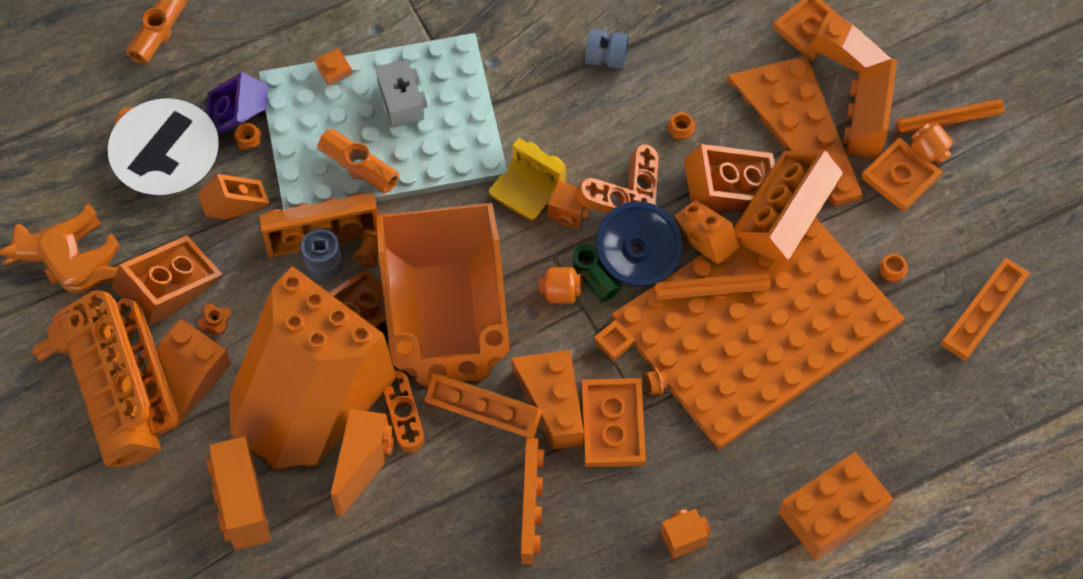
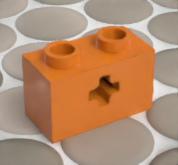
(707, 231)

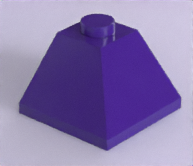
(236, 101)

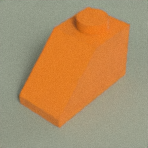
(232, 196)

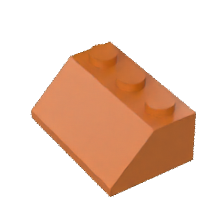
(870, 109)

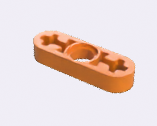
(410, 419)

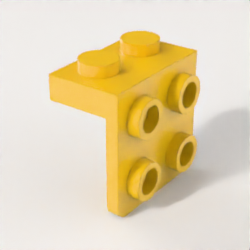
(529, 180)

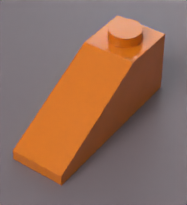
(845, 44)

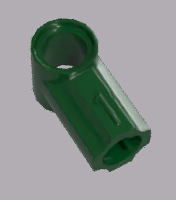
(594, 274)

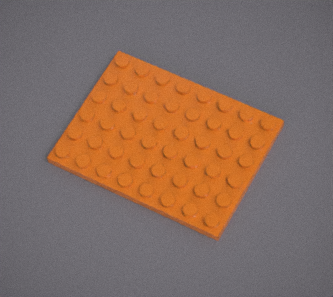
(757, 350)

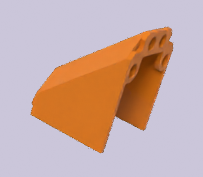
(443, 291)
(305, 374)

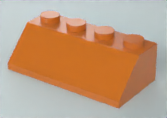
(787, 203)
(344, 217)

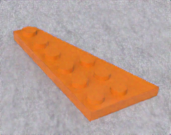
(797, 115)

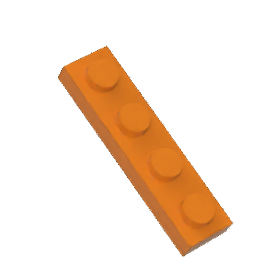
(985, 309)
(483, 405)
(531, 513)

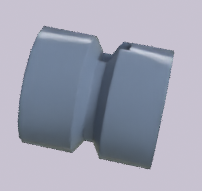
(615, 54)
(321, 254)

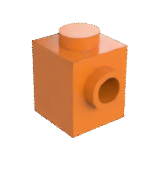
(565, 207)
(685, 532)

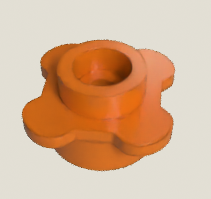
(218, 326)

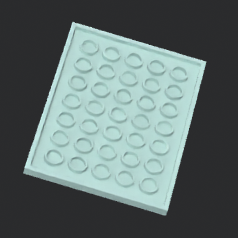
(444, 151)

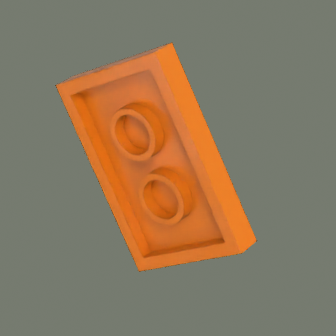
(613, 422)

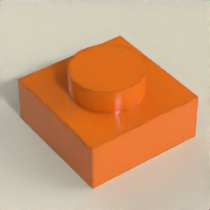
(333, 66)
(614, 340)

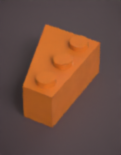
(551, 385)

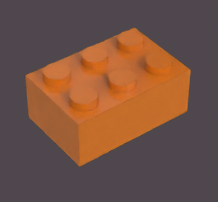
(237, 493)
(835, 506)

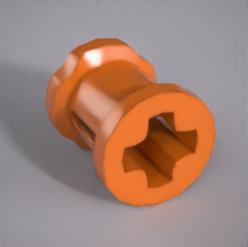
(368, 249)

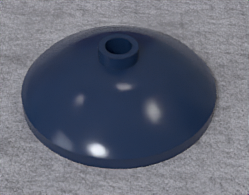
(644, 227)

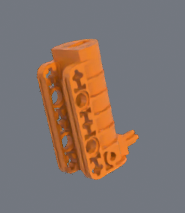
(112, 375)

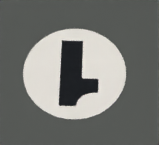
(163, 146)

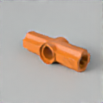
(150, 37)
(370, 169)

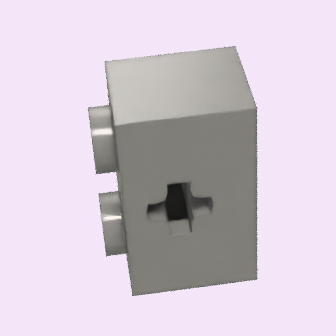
(400, 92)

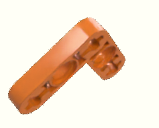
(632, 193)

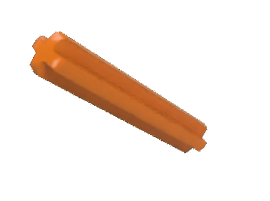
(951, 116)
(712, 286)

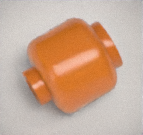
(932, 143)
(561, 285)

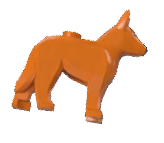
(60, 253)

